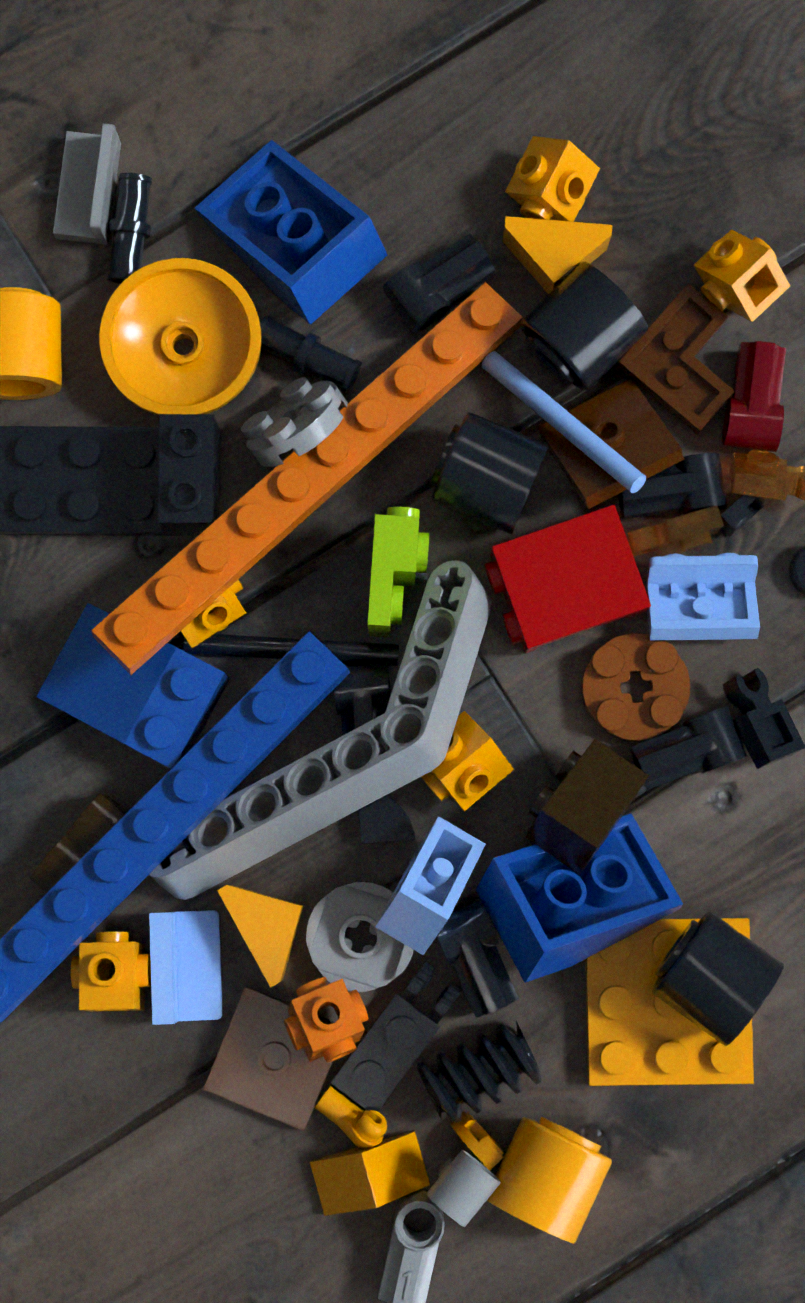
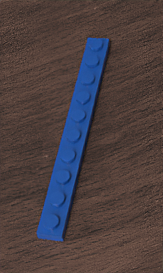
(164, 817)

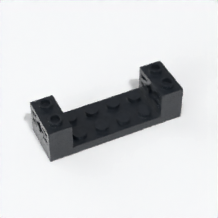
(111, 478)

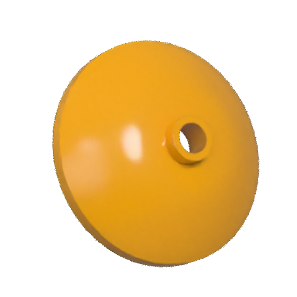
(174, 303)

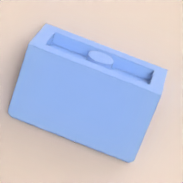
(185, 966)

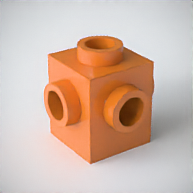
(323, 1039)

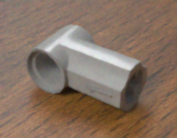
(462, 1187)
(411, 1253)

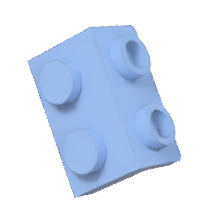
(702, 597)

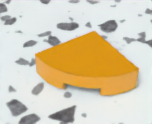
(478, 1140)

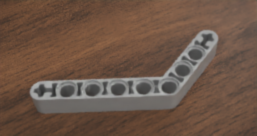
(358, 765)

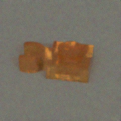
(766, 476)
(689, 531)

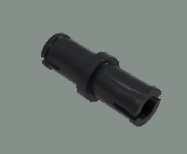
(129, 226)
(308, 354)

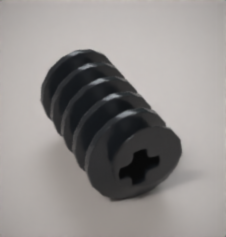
(480, 1072)

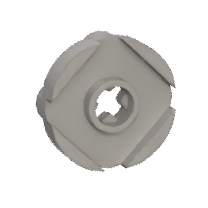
(297, 421)
(333, 951)

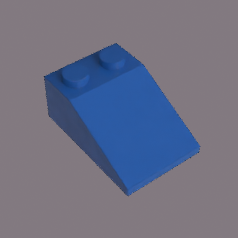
(293, 231)
(152, 710)
(560, 917)

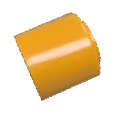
(29, 344)
(550, 1178)

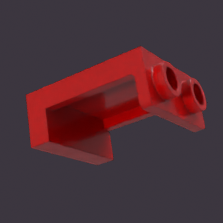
(567, 579)

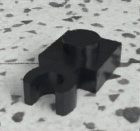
(763, 725)

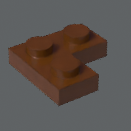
(666, 361)

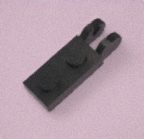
(393, 1043)

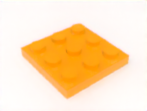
(642, 1038)

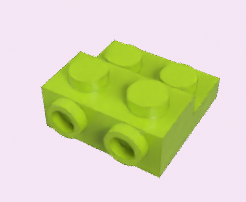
(396, 558)

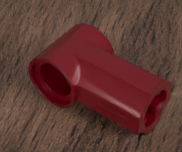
(754, 411)

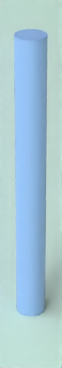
(564, 422)

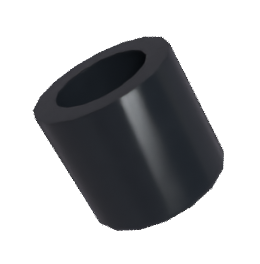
(583, 327)
(487, 472)
(716, 977)

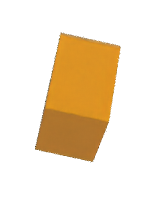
(553, 246)
(266, 926)
(370, 1176)

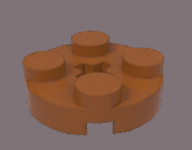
(659, 707)

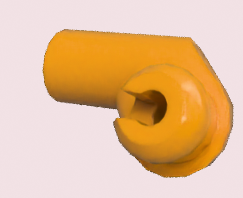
(360, 1126)

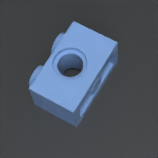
(430, 886)

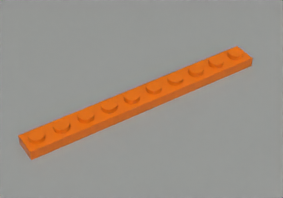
(306, 481)

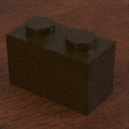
(585, 805)

